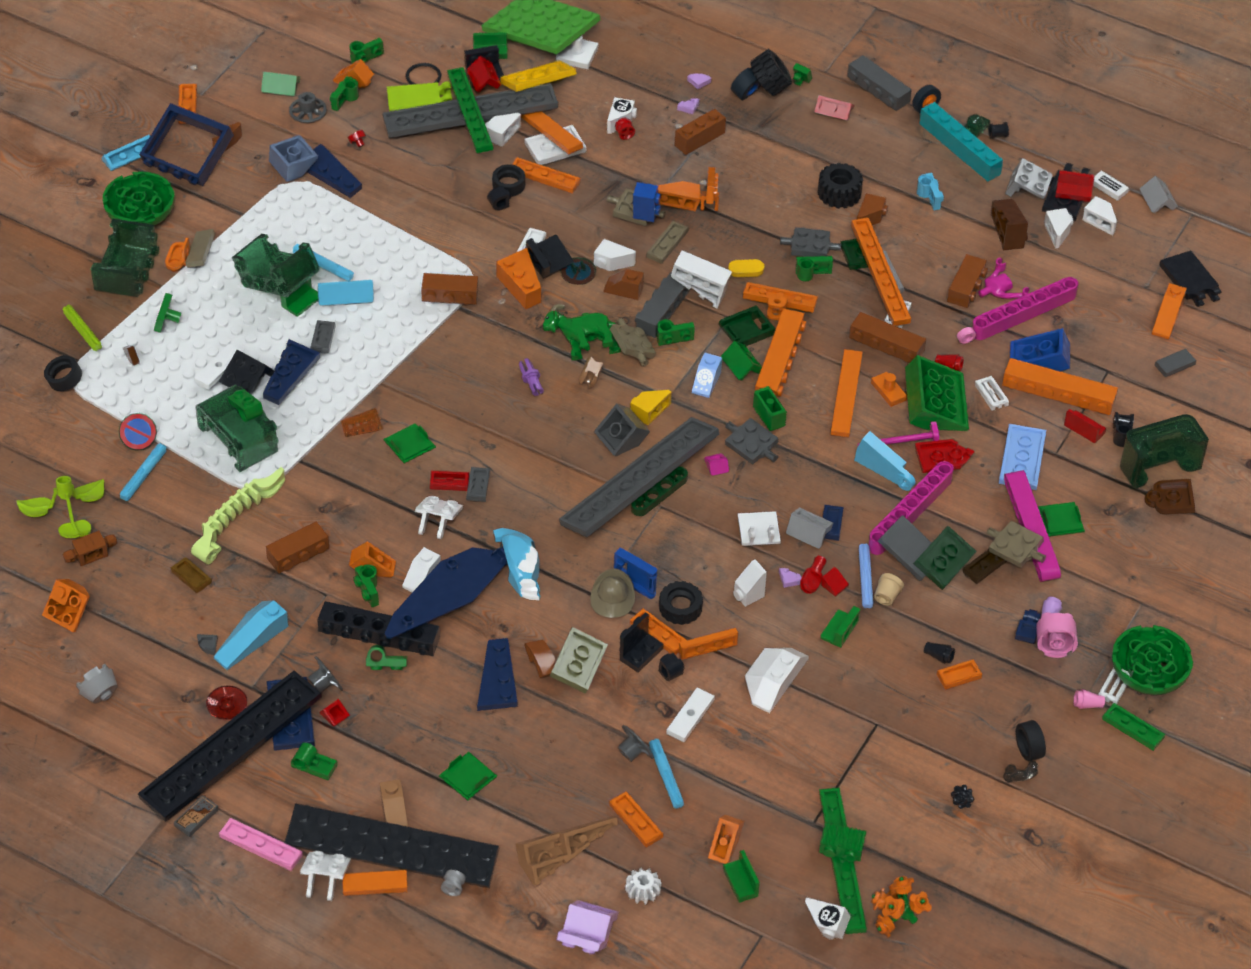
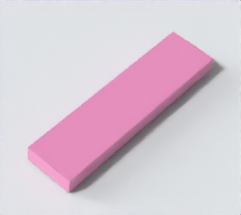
(260, 844)

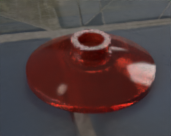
(226, 696)

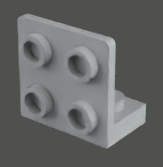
(1029, 177)

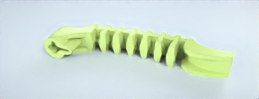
(205, 547)

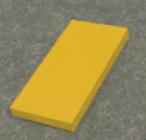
(538, 75)

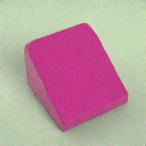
(717, 464)

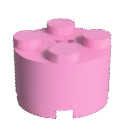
(1056, 634)

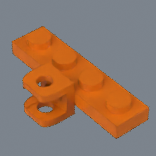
(712, 189)
(779, 299)

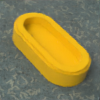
(746, 268)

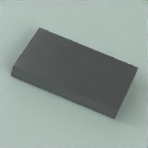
(905, 544)

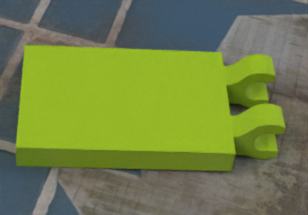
(417, 95)

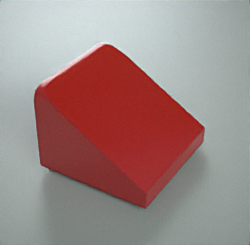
(834, 581)
(335, 713)

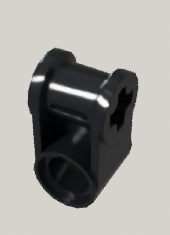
(1121, 426)

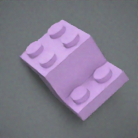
(587, 926)

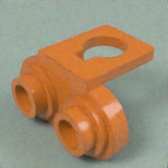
(177, 255)

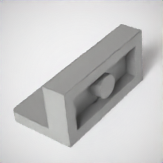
(1157, 195)
(808, 527)

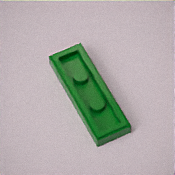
(1133, 726)

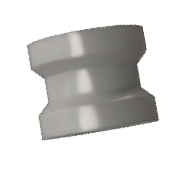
(453, 883)

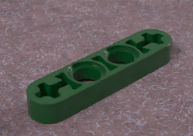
(661, 492)

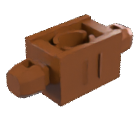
(89, 548)

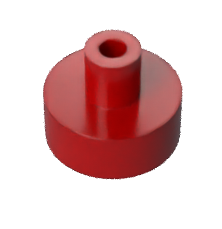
(357, 137)

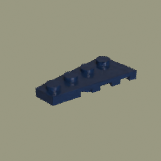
(333, 173)
(292, 367)
(497, 680)

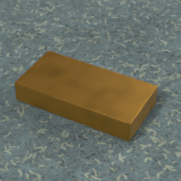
(191, 575)

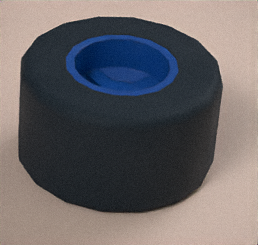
(745, 84)

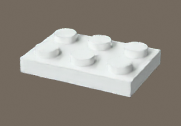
(546, 151)

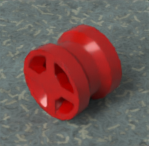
(624, 128)

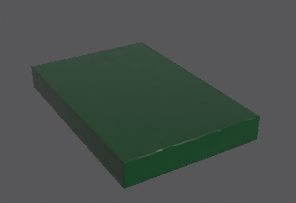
(944, 557)

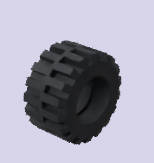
(771, 72)
(840, 185)

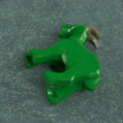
(581, 330)

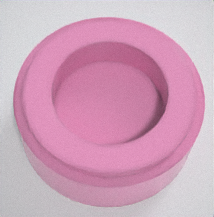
(966, 335)

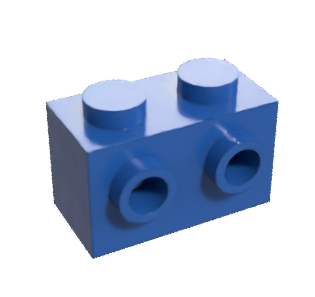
(646, 202)

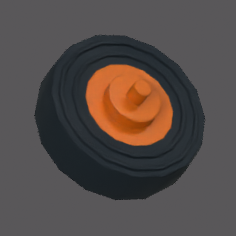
(926, 96)

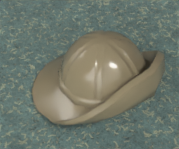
(612, 594)

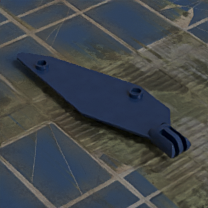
(447, 588)

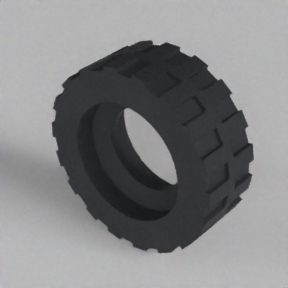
(676, 615)

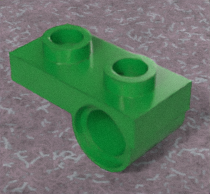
(366, 51)
(346, 91)
(812, 265)
(669, 333)
(246, 404)
(366, 579)
(394, 662)
(311, 762)

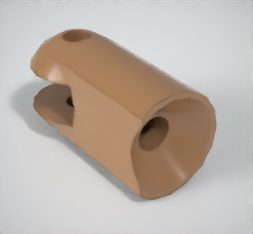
(590, 372)

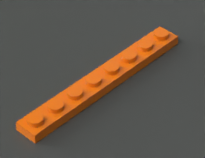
(881, 272)

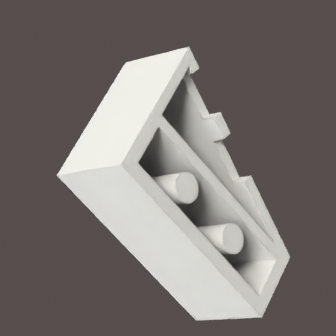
(701, 276)

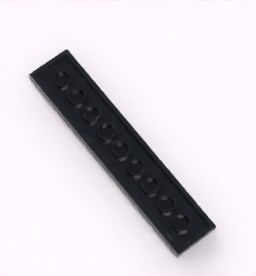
(229, 746)
(391, 845)

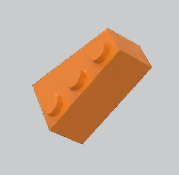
(520, 278)

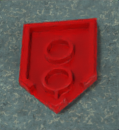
(934, 452)

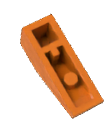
(680, 195)
(1169, 311)

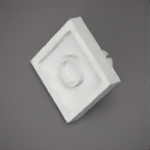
(578, 53)

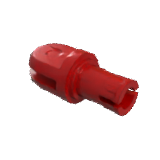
(812, 576)

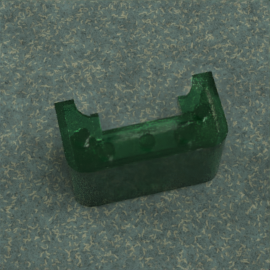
(126, 259)
(274, 271)
(245, 441)
(1162, 442)

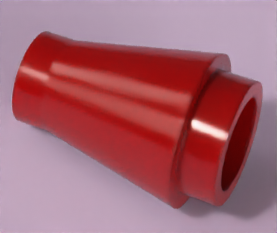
(952, 361)

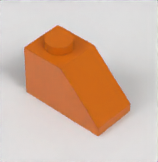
(358, 71)
(372, 555)
(725, 839)

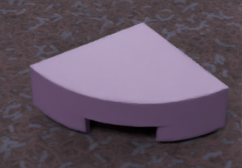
(699, 80)
(688, 106)
(789, 578)

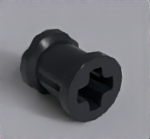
(998, 130)

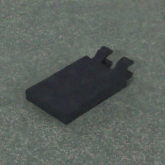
(1054, 203)
(1189, 272)

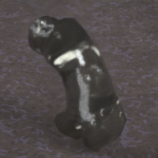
(1015, 775)

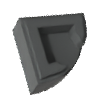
(207, 643)

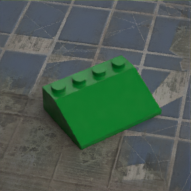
(936, 395)

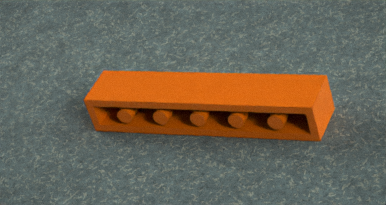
(781, 351)
(1060, 386)

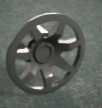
(307, 105)
(323, 677)
(631, 748)

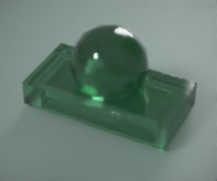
(977, 124)

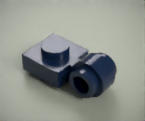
(1027, 627)

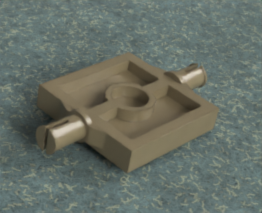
(624, 207)
(633, 341)
(1016, 544)

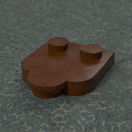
(1171, 497)

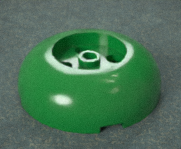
(130, 196)
(1141, 654)

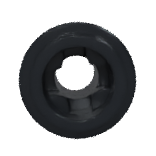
(941, 652)

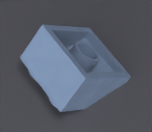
(292, 157)

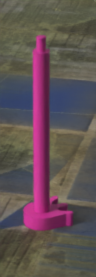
(933, 434)

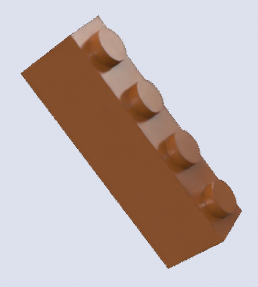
(887, 337)

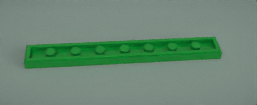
(470, 110)
(844, 871)

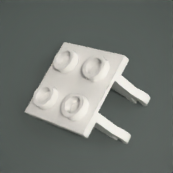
(446, 509)
(759, 528)
(324, 864)

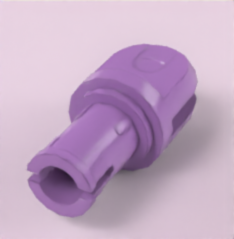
(531, 377)

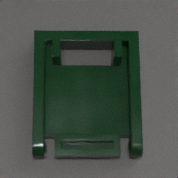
(743, 328)

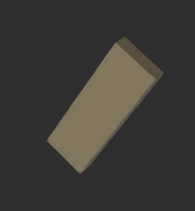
(667, 242)
(200, 248)

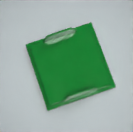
(409, 443)
(1061, 519)
(467, 775)

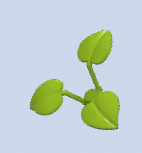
(64, 489)

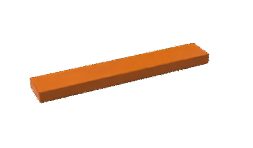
(553, 131)
(846, 393)

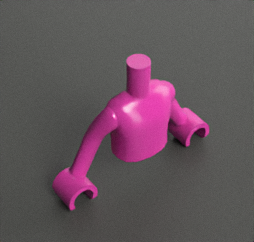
(1000, 284)

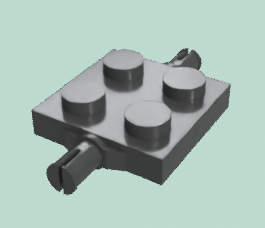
(810, 242)
(751, 441)

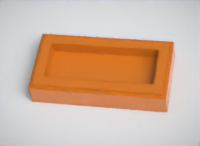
(959, 674)

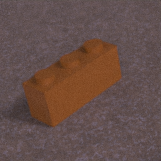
(700, 131)
(967, 281)
(449, 288)
(297, 547)

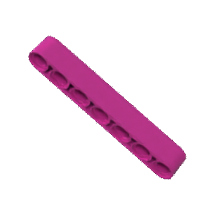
(1025, 308)
(914, 503)
(1030, 518)

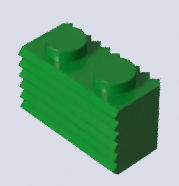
(769, 408)
(842, 842)

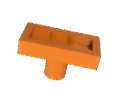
(888, 388)

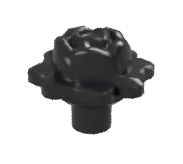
(962, 796)

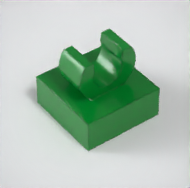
(801, 74)

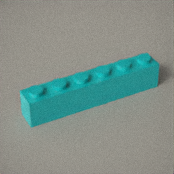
(961, 141)

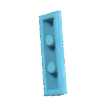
(124, 154)
(345, 292)

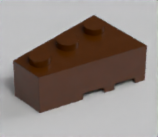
(1009, 224)

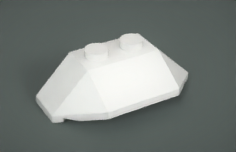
(773, 675)

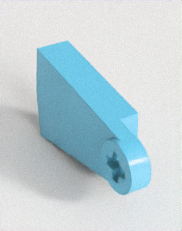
(884, 461)

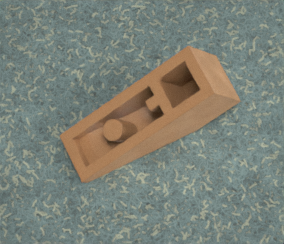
(393, 802)

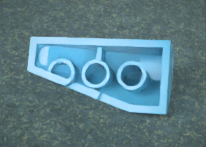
(252, 632)

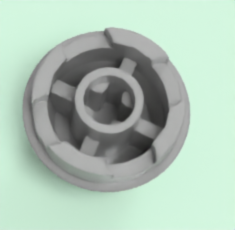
(98, 684)

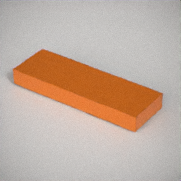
(188, 97)
(662, 632)
(708, 643)
(636, 819)
(375, 882)

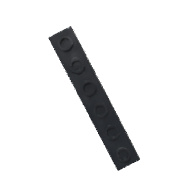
(371, 628)

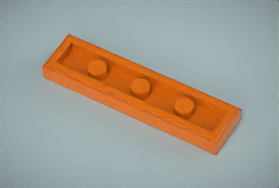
(548, 175)

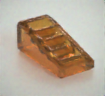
(370, 426)

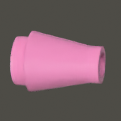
(1085, 699)

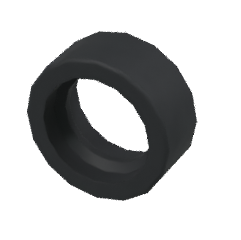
(509, 171)
(68, 381)
(1030, 740)

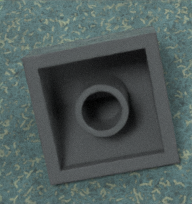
(621, 430)

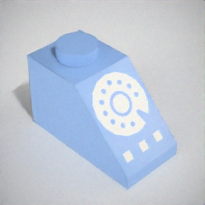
(707, 375)

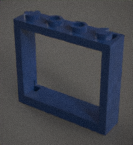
(171, 114)

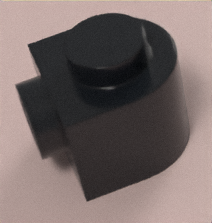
(499, 198)
(671, 667)

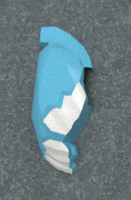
(522, 562)

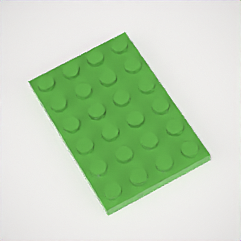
(542, 23)

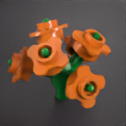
(897, 904)

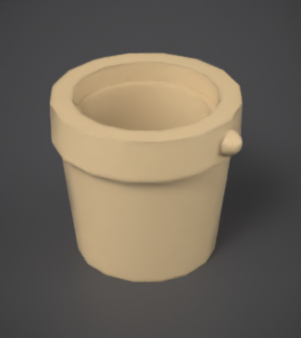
(888, 588)

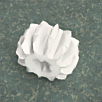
(643, 885)

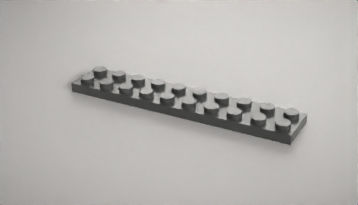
(448, 113)
(638, 477)

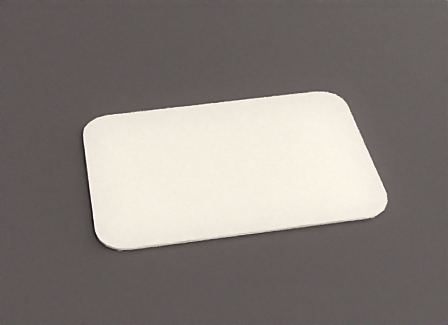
(220, 311)

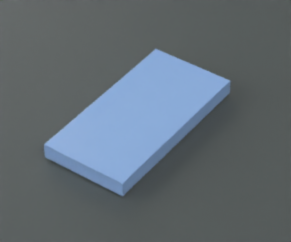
(1023, 452)

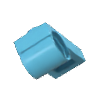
(929, 188)

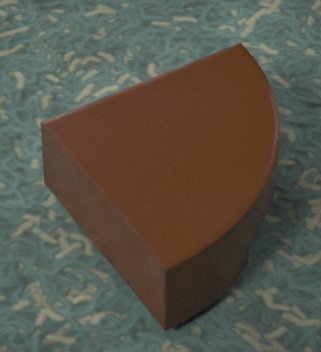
(131, 354)

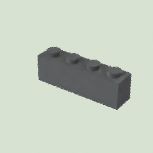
(879, 83)
(661, 305)

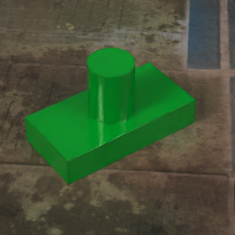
(166, 313)

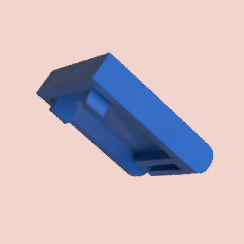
(641, 573)

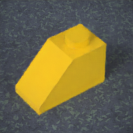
(650, 404)

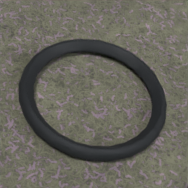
(422, 64)

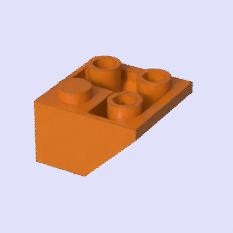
(66, 604)

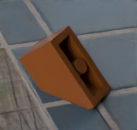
(873, 207)
(625, 284)

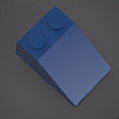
(1044, 350)

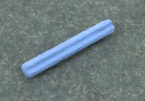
(865, 575)

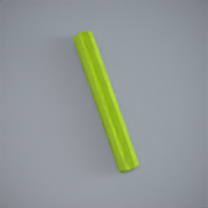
(82, 327)

